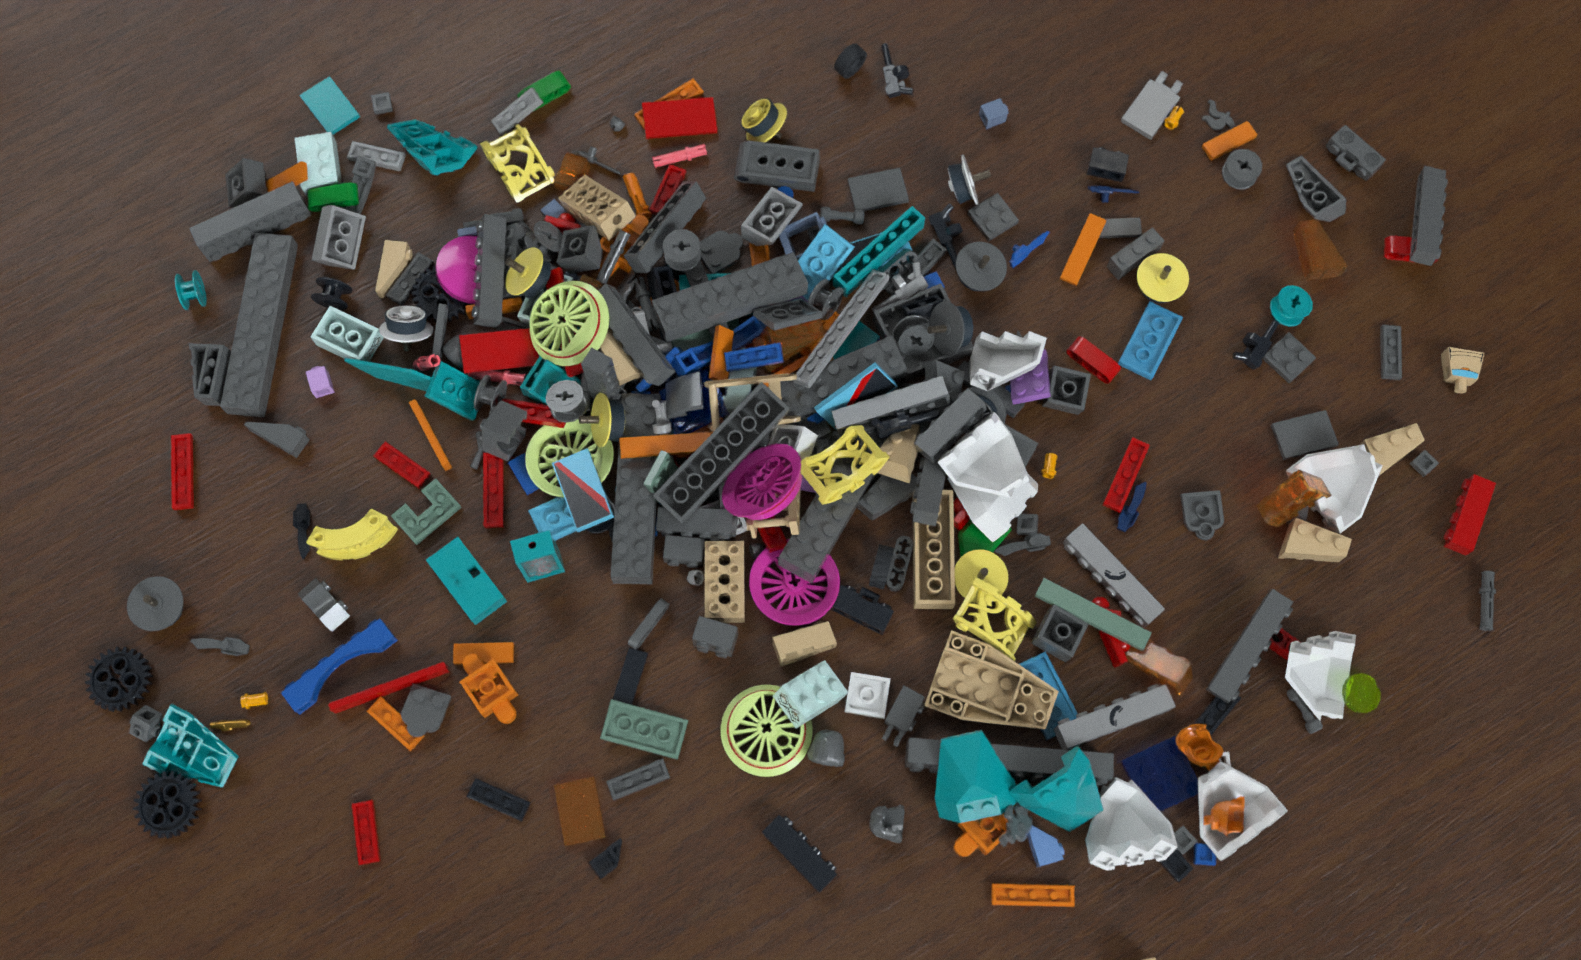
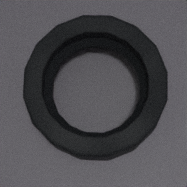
(850, 60)

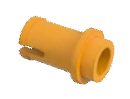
(1172, 121)
(1049, 466)
(254, 700)

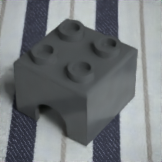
(503, 430)

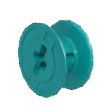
(190, 290)
(1291, 305)

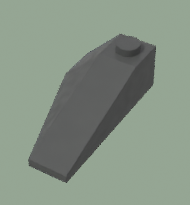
(1315, 192)

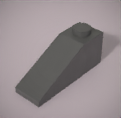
(283, 436)

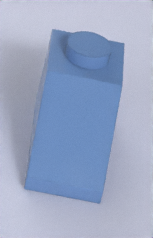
(1044, 847)

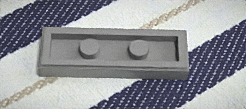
(517, 111)
(383, 157)

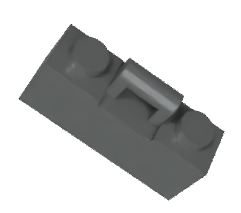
(1354, 153)

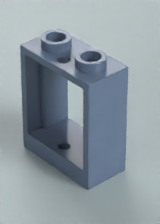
(797, 227)

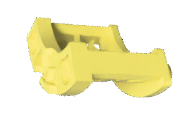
(509, 143)
(824, 461)
(353, 541)
(987, 594)

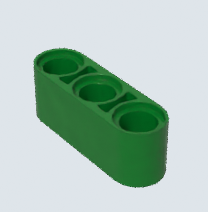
(549, 87)
(336, 195)

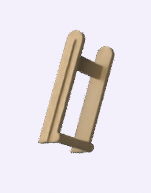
(774, 385)

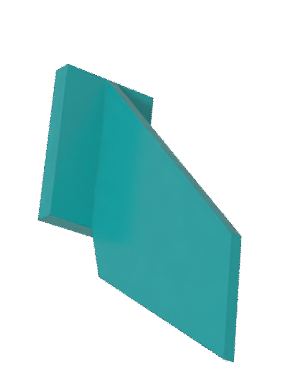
(445, 387)

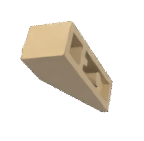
(393, 263)

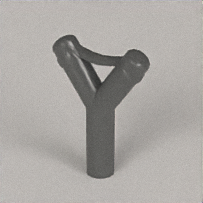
(479, 455)

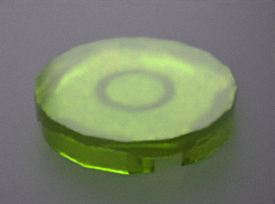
(1361, 693)

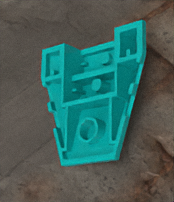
(432, 149)
(190, 749)
(971, 779)
(1065, 797)

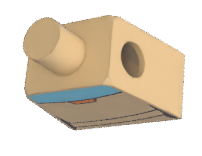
(1461, 367)

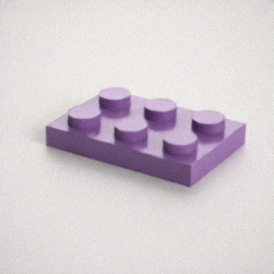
(1033, 384)

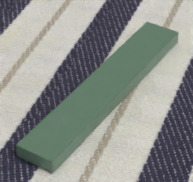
(1093, 614)

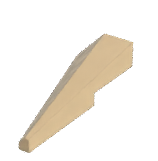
(622, 362)

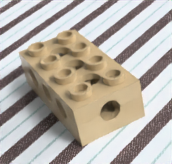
(597, 206)
(715, 572)

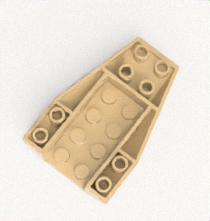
(988, 687)

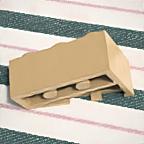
(1393, 445)
(902, 454)
(1313, 542)
(804, 643)

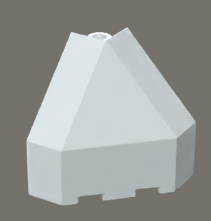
(1003, 358)
(986, 459)
(1349, 476)
(993, 511)
(1319, 671)
(1260, 807)
(1128, 828)

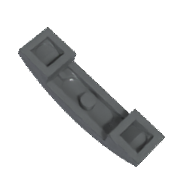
(363, 177)

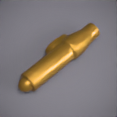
(229, 724)

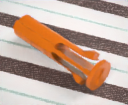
(636, 195)

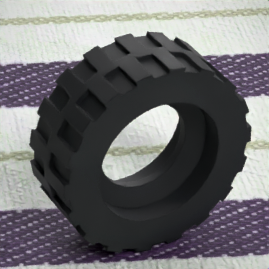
(881, 566)

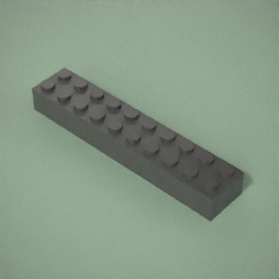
(259, 325)
(633, 502)
(824, 523)
(1018, 760)

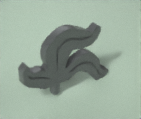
(1223, 118)

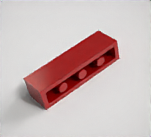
(1469, 514)

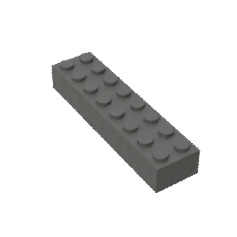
(729, 297)
(839, 372)
(721, 453)

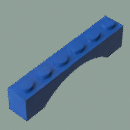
(700, 356)
(305, 691)

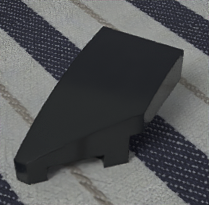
(607, 860)

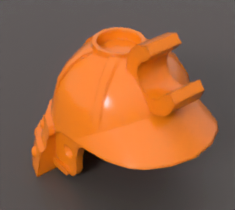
(1199, 746)
(1227, 816)

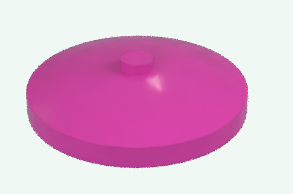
(456, 268)

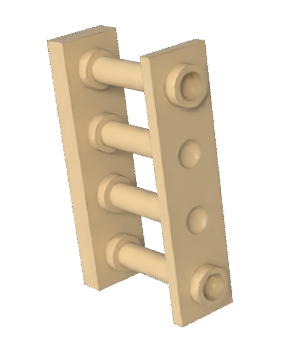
(791, 520)

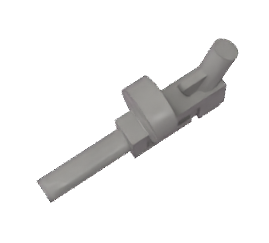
(905, 290)
(663, 425)

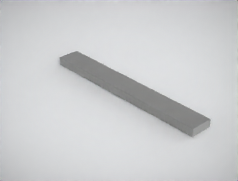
(841, 328)

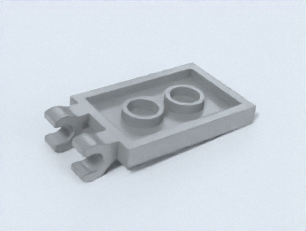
(1152, 106)

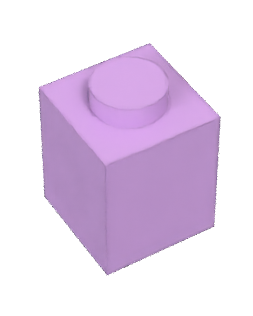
(319, 381)

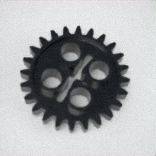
(431, 303)
(103, 690)
(150, 812)

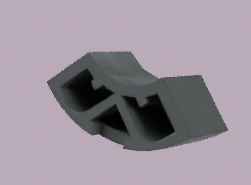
(323, 604)

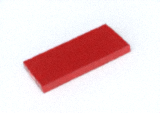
(679, 118)
(497, 350)

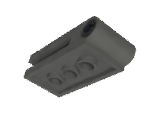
(754, 153)

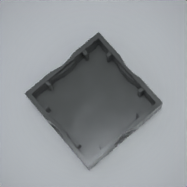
(887, 318)

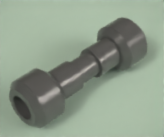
(856, 216)
(1312, 725)

